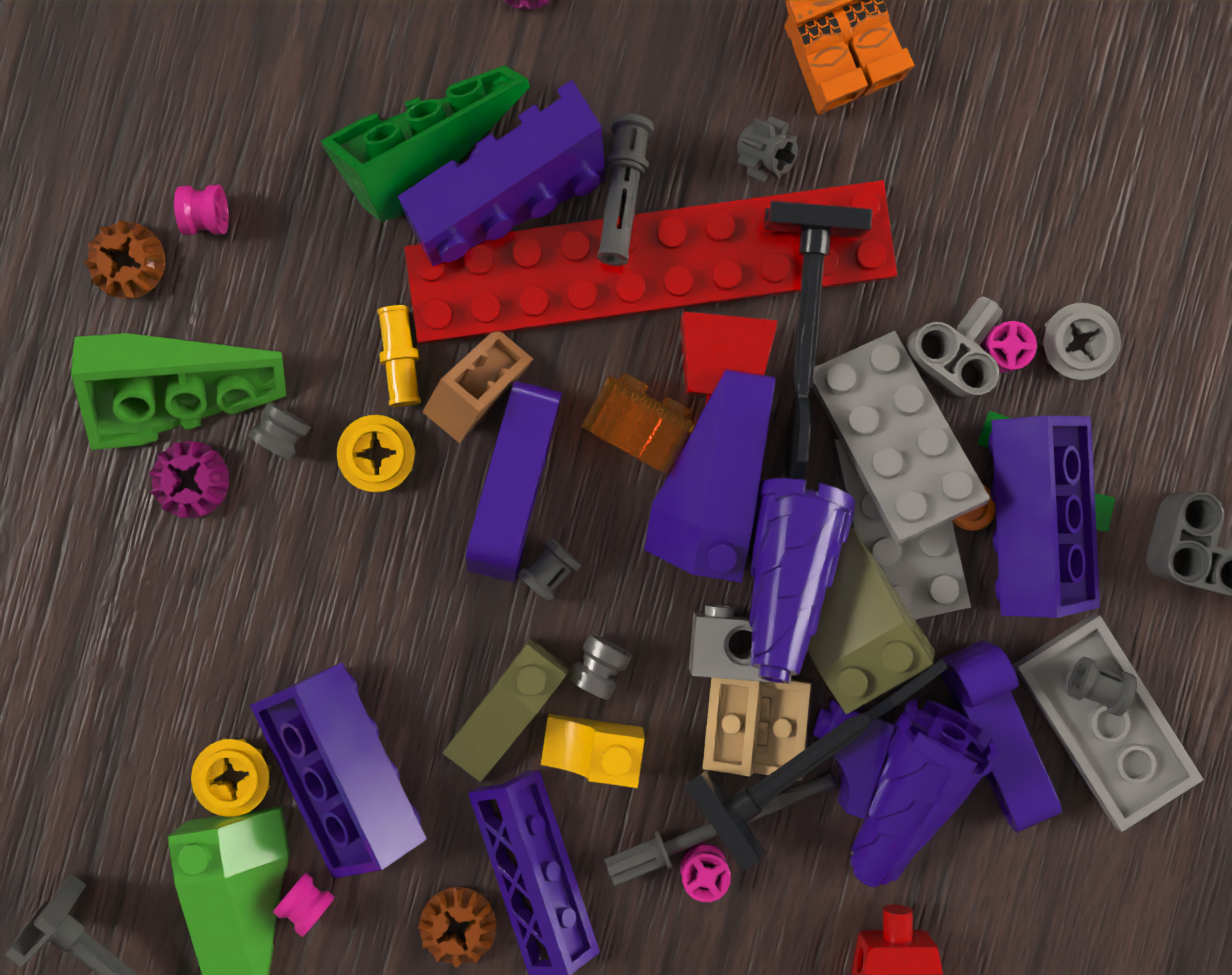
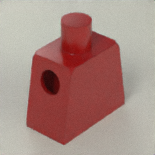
(722, 343)
(896, 947)

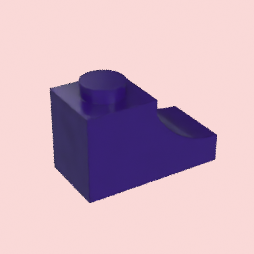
(860, 760)

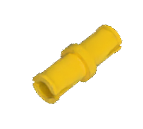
(399, 356)

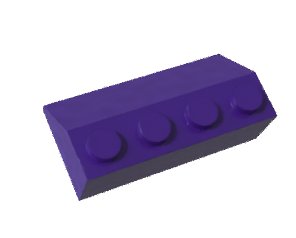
(1044, 516)
(339, 773)

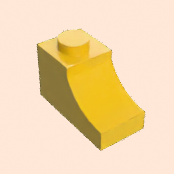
(594, 749)

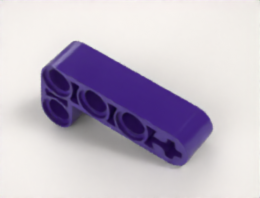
(513, 482)
(980, 689)

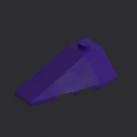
(710, 496)

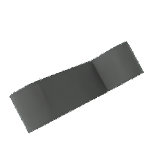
(1195, 541)

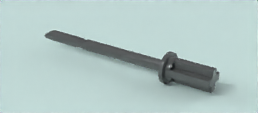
(655, 853)

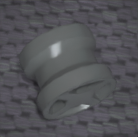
(279, 431)

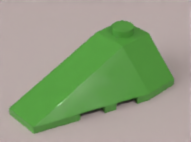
(150, 384)
(229, 886)

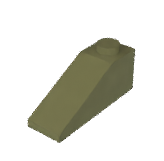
(506, 709)

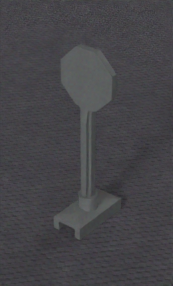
(55, 925)

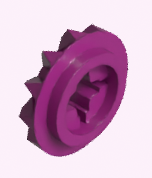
(211, 478)

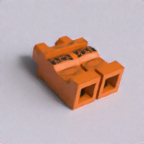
(845, 49)

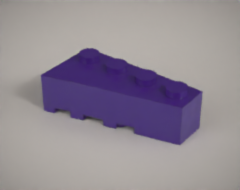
(508, 179)

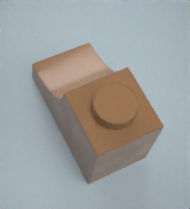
(476, 385)

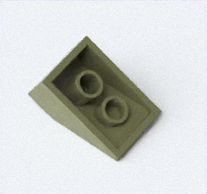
(865, 631)

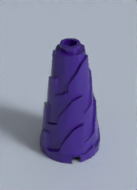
(792, 565)
(925, 780)

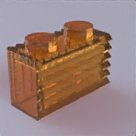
(638, 423)

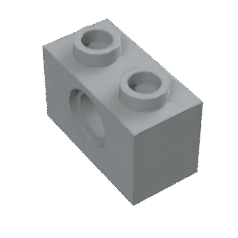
(710, 645)

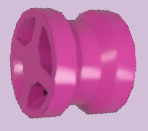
(201, 210)
(1018, 345)
(709, 882)
(303, 904)

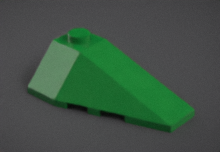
(398, 152)

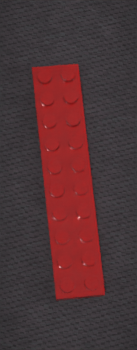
(673, 263)

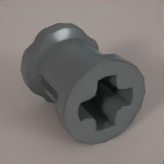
(549, 570)
(1102, 686)

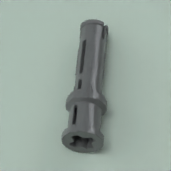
(625, 170)

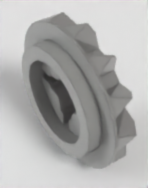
(1101, 349)

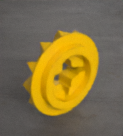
(360, 437)
(220, 796)

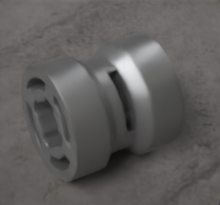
(600, 663)

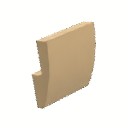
(756, 725)

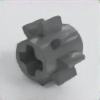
(767, 148)

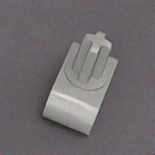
(957, 348)

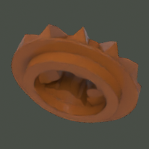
(144, 248)
(463, 905)

